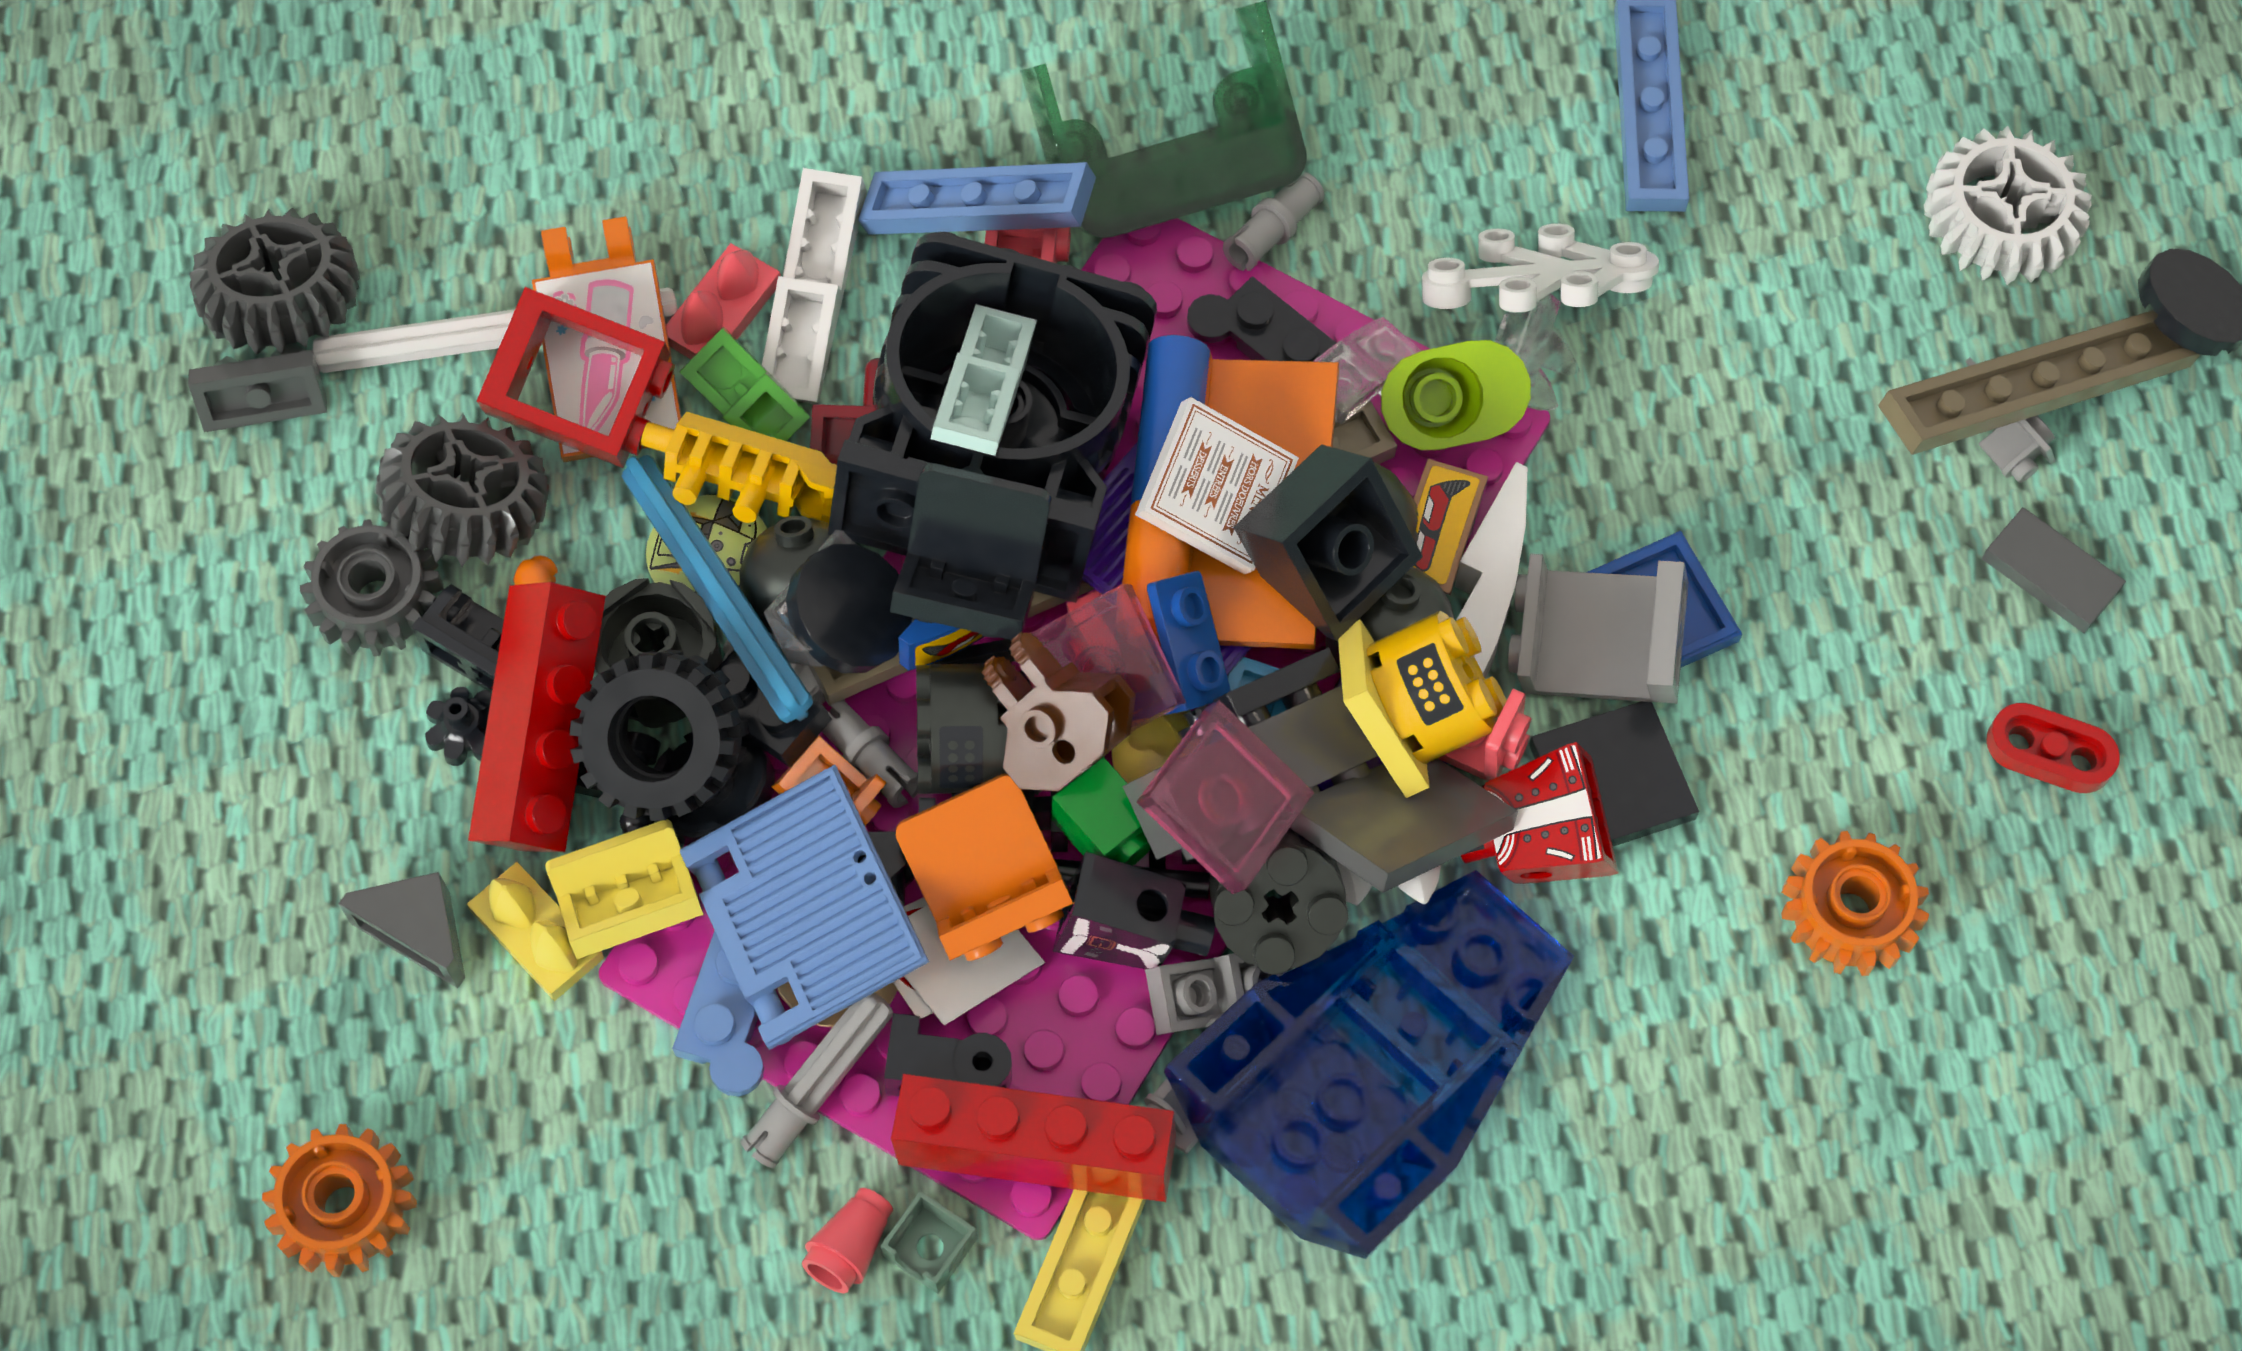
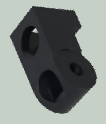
(975, 1059)

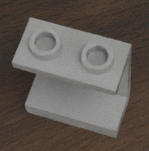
(1600, 633)

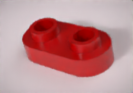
(2051, 744)

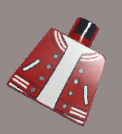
(1558, 821)

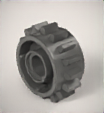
(349, 564)

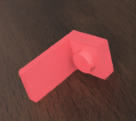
(1501, 747)

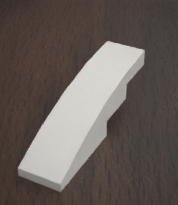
(1492, 565)

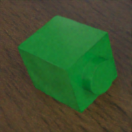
(1099, 816)

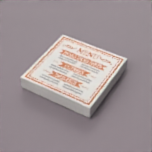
(1211, 480)

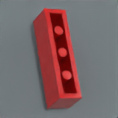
(526, 754)
(1034, 1137)

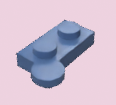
(719, 1027)

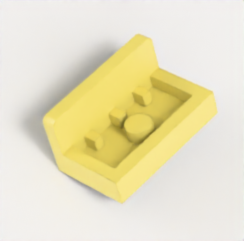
(623, 888)

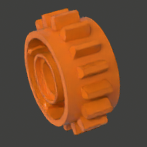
(1875, 876)
(317, 1172)

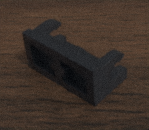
(461, 636)

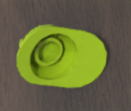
(1455, 394)

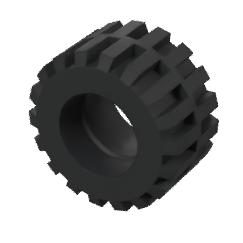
(608, 752)

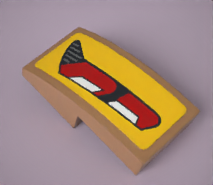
(1447, 512)

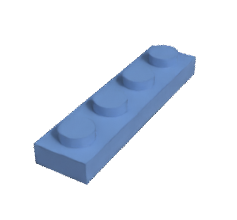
(1651, 105)
(978, 199)

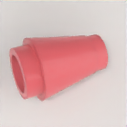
(847, 1242)

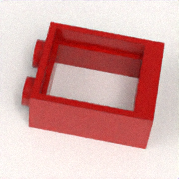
(518, 353)

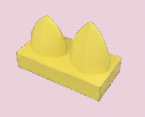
(531, 930)

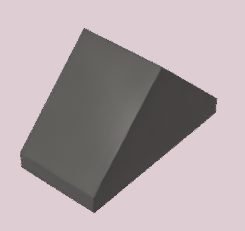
(413, 920)

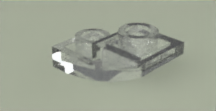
(1365, 362)

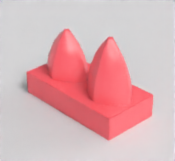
(724, 298)

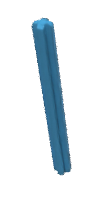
(718, 590)

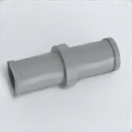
(1273, 222)
(869, 752)

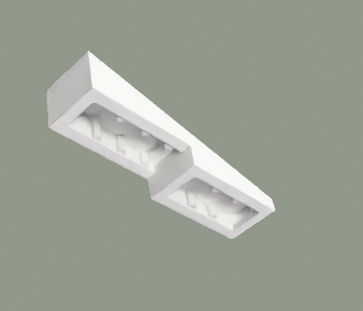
(813, 281)

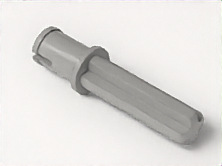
(816, 1079)

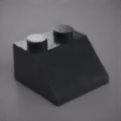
(1330, 539)

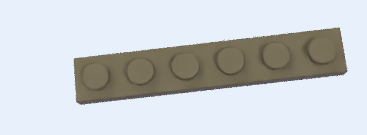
(2032, 382)

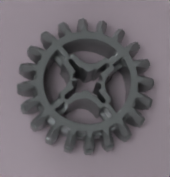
(274, 281)
(462, 489)

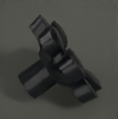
(459, 724)

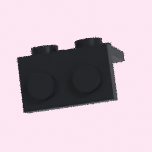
(972, 552)

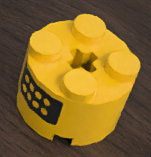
(1436, 685)

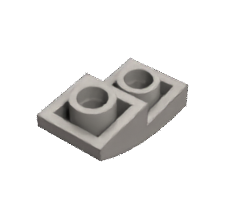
(1195, 991)

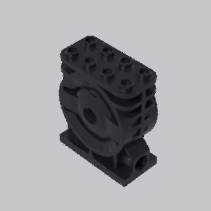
(1081, 355)

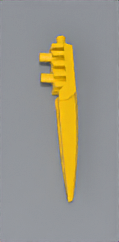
(743, 462)

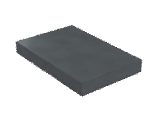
(1397, 838)

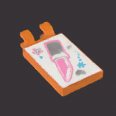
(586, 373)

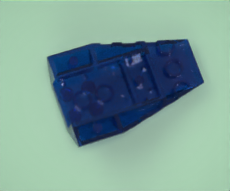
(1371, 1065)

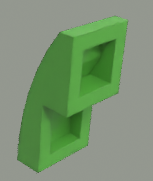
(743, 388)

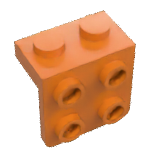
(983, 867)

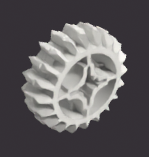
(1983, 224)

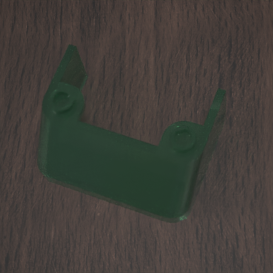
(1247, 154)

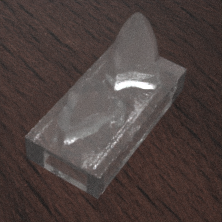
(1539, 345)

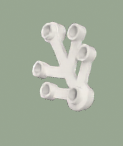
(1537, 274)

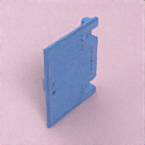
(804, 906)

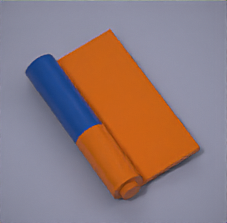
(1275, 399)

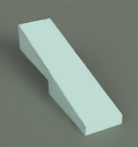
(984, 380)

